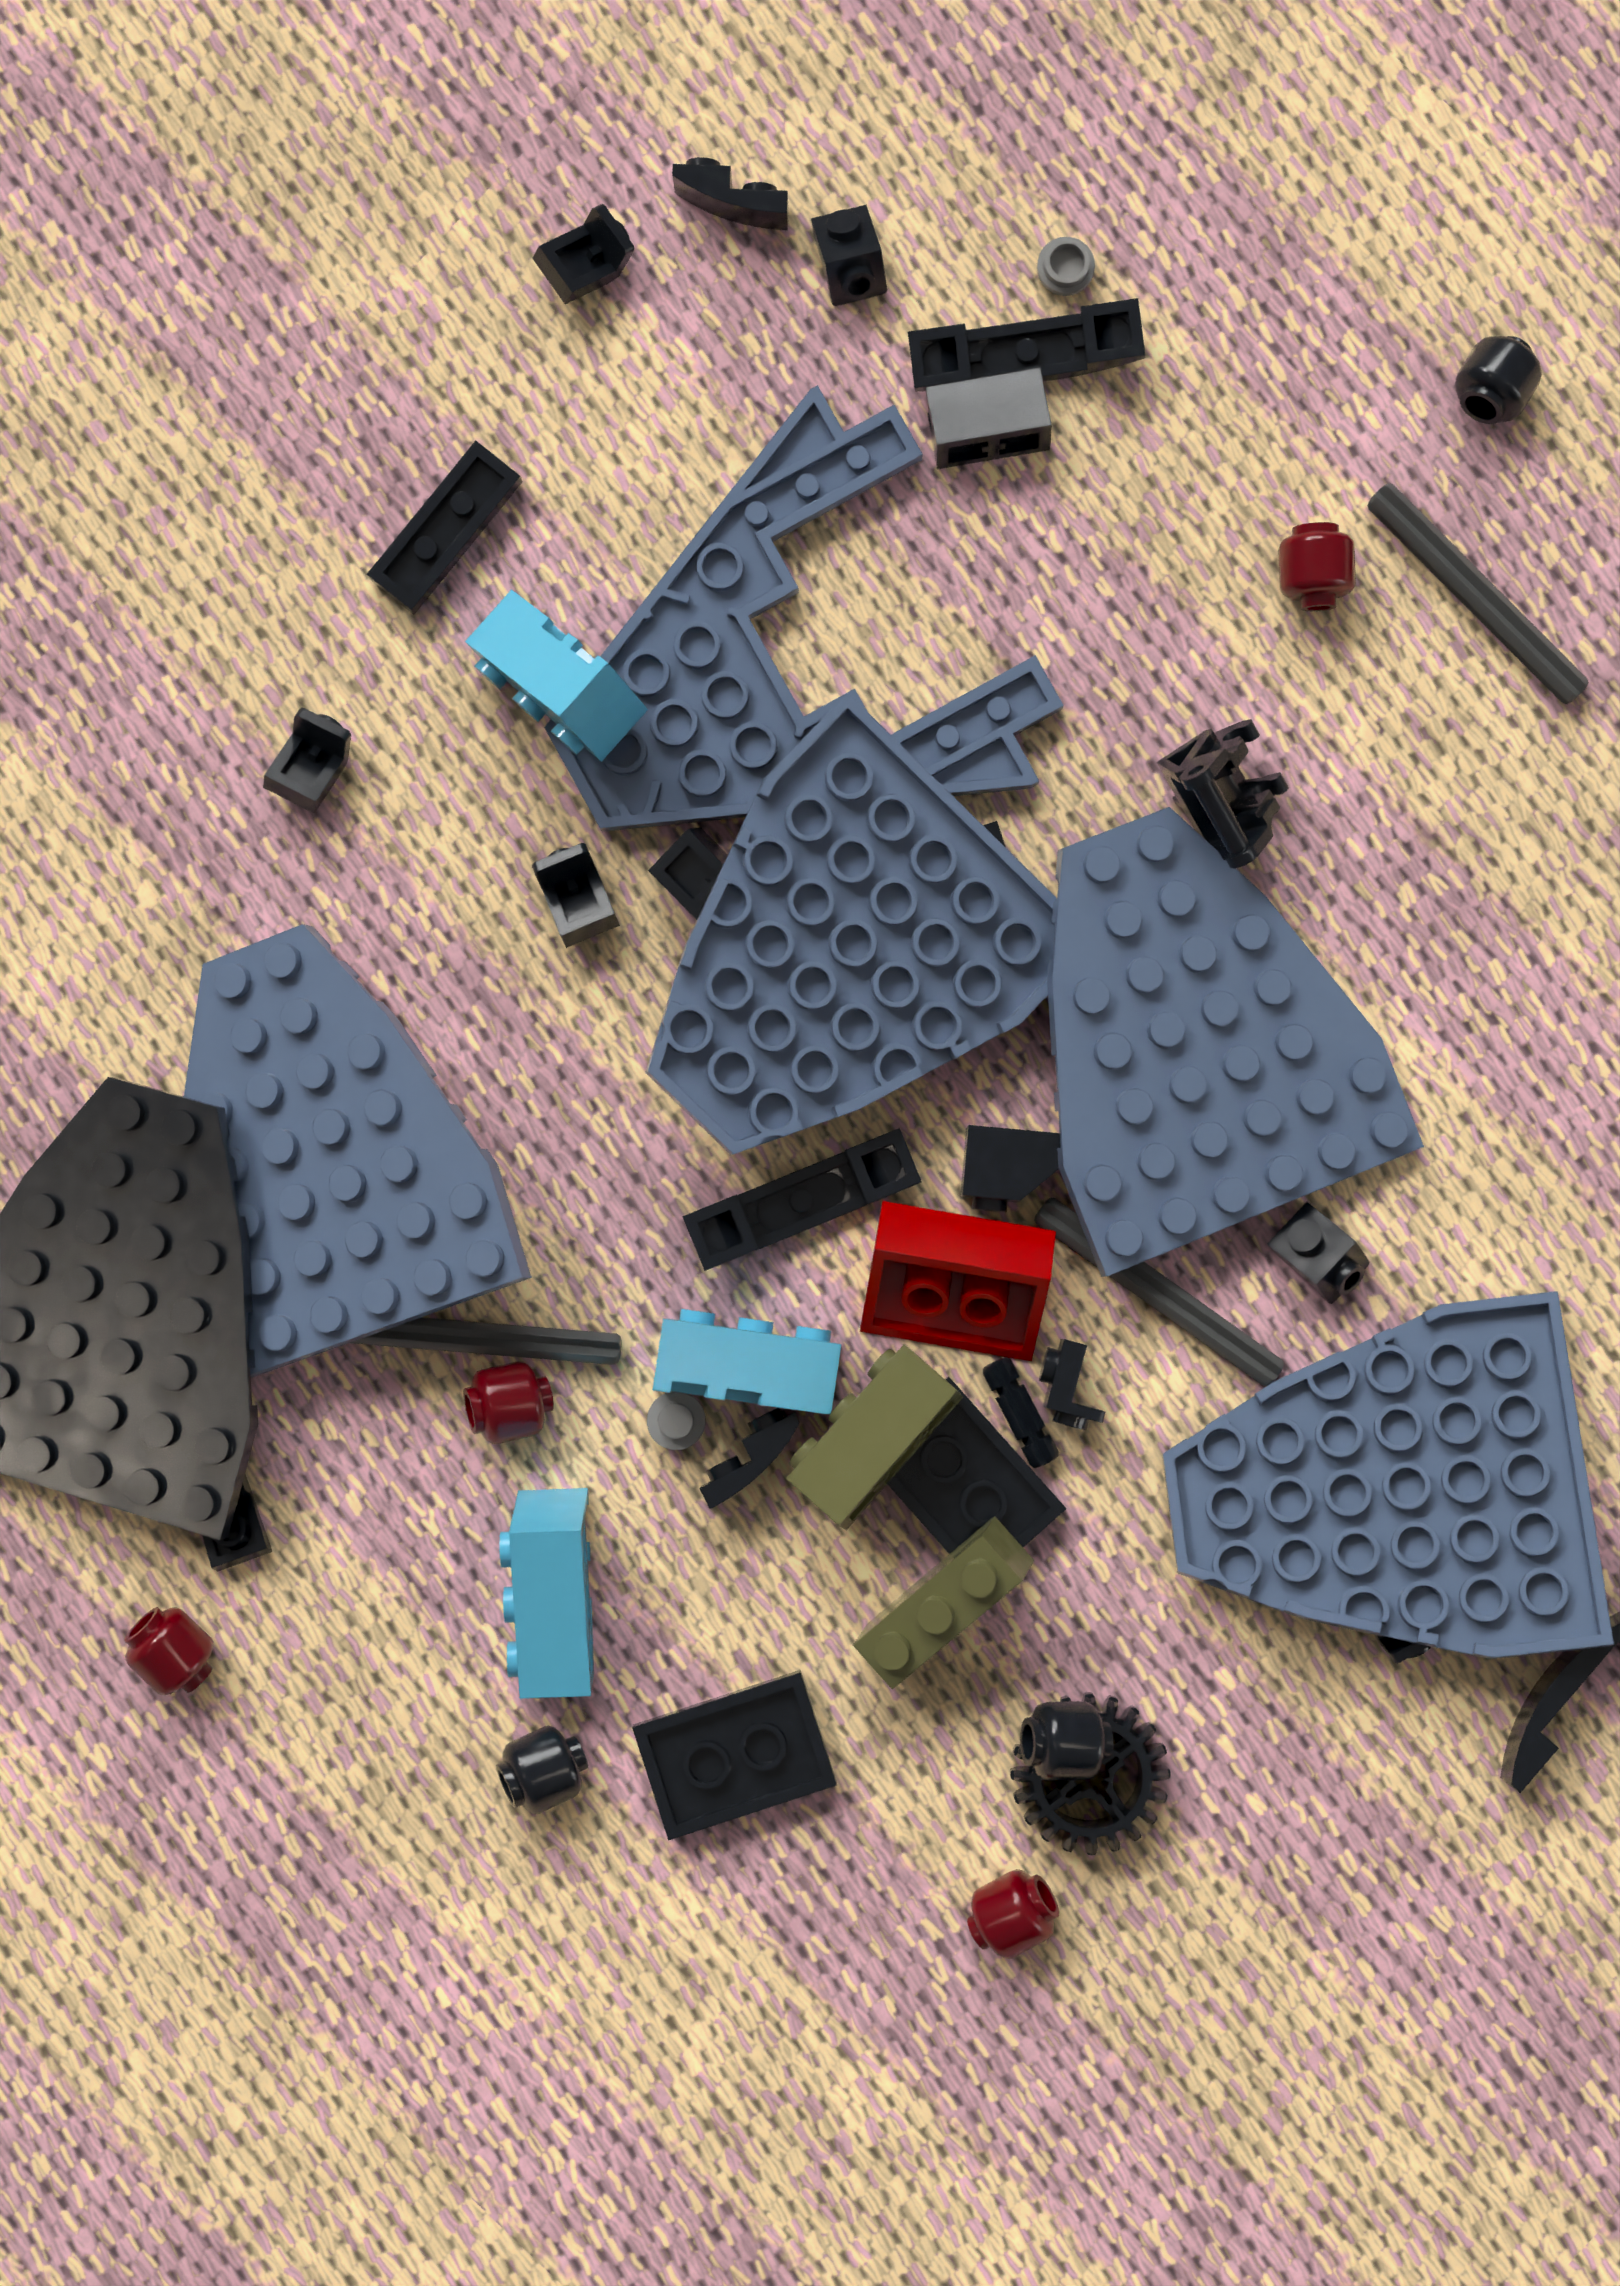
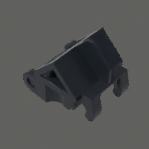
(1217, 798)

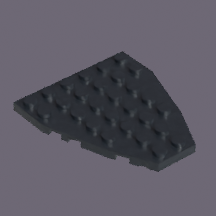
(130, 1313)

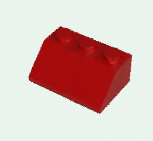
(958, 1281)

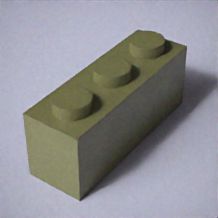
(872, 1435)
(943, 1602)

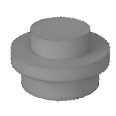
(1066, 266)
(676, 1420)

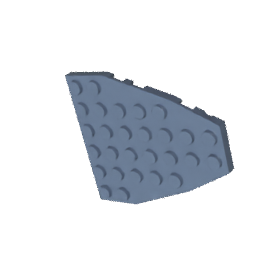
(847, 942)
(1199, 1048)
(345, 1154)
(1408, 1488)

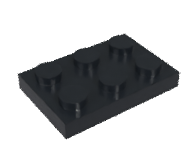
(968, 1477)
(734, 1755)

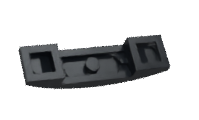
(1060, 346)
(802, 1200)
(1526, 1746)

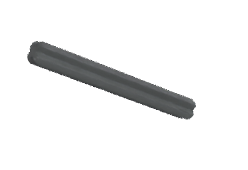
(1477, 593)
(1170, 1300)
(501, 1340)

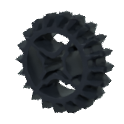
(1068, 1791)

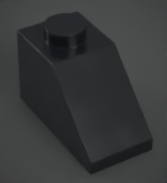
(1005, 1165)

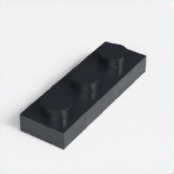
(444, 527)

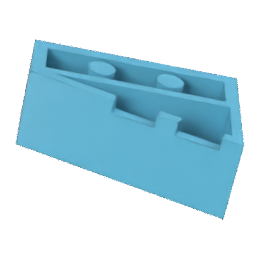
(555, 677)
(747, 1362)
(549, 1594)

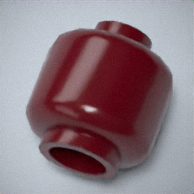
(1317, 565)
(507, 1402)
(169, 1651)
(1013, 1914)

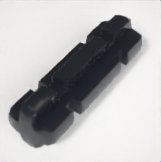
(1020, 1412)

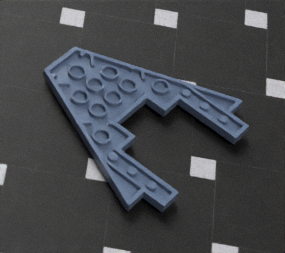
(710, 686)

